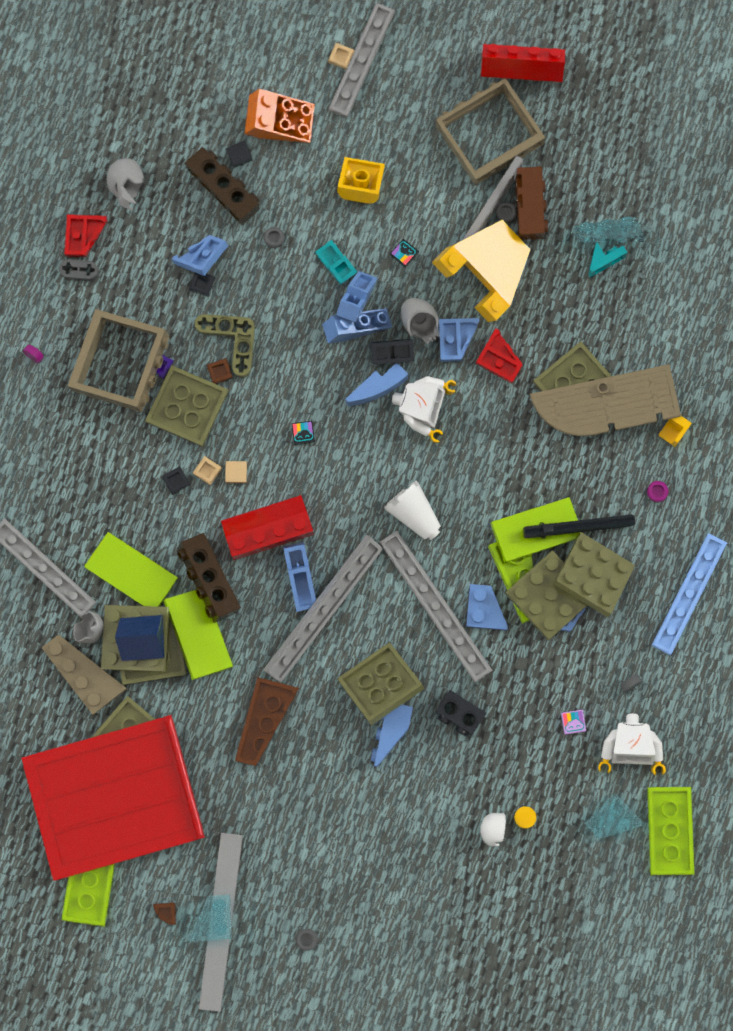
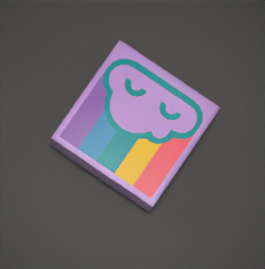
(573, 722)

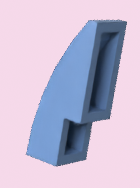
(356, 296)
(378, 385)
(299, 576)

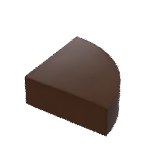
(166, 912)

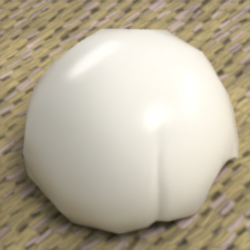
(493, 828)

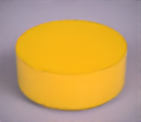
(525, 817)

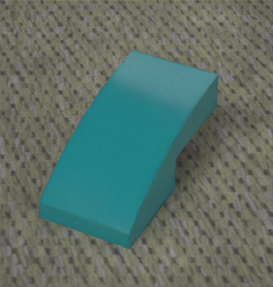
(335, 262)

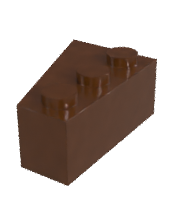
(530, 203)

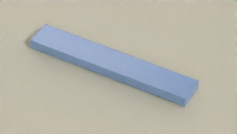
(689, 594)

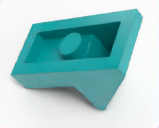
(601, 261)

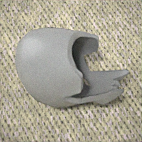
(124, 180)
(420, 319)

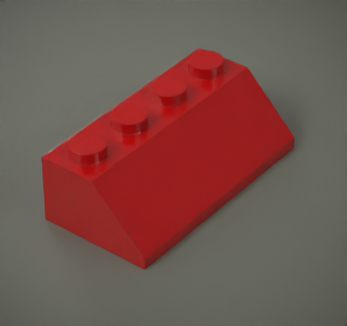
(522, 62)
(267, 527)

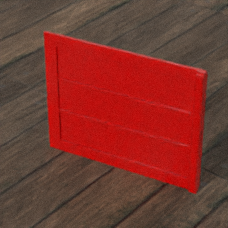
(112, 797)

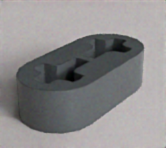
(79, 265)

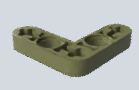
(240, 337)

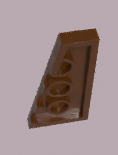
(265, 713)

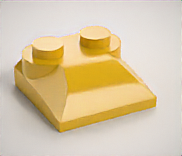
(360, 180)

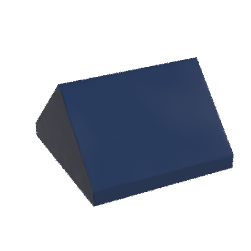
(140, 638)

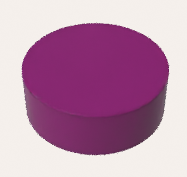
(33, 353)
(657, 491)

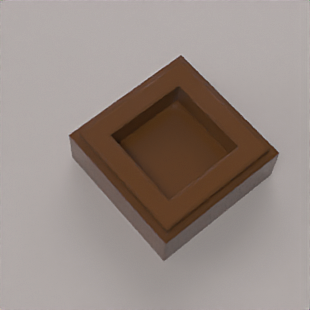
(219, 371)

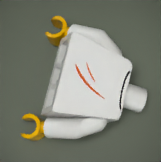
(422, 404)
(633, 744)

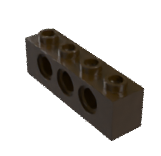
(206, 159)
(210, 566)

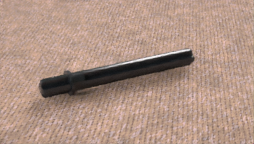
(550, 529)

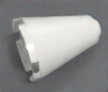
(414, 511)

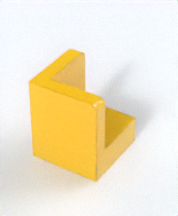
(674, 430)

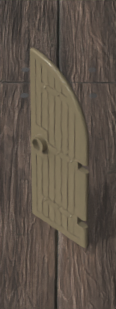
(619, 399)

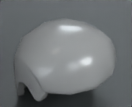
(89, 629)

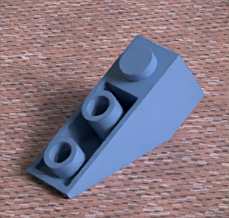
(341, 329)
(392, 730)

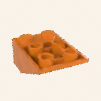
(279, 117)

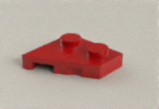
(82, 234)
(499, 358)

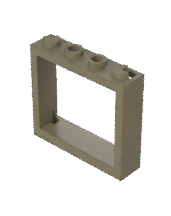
(504, 160)
(88, 350)

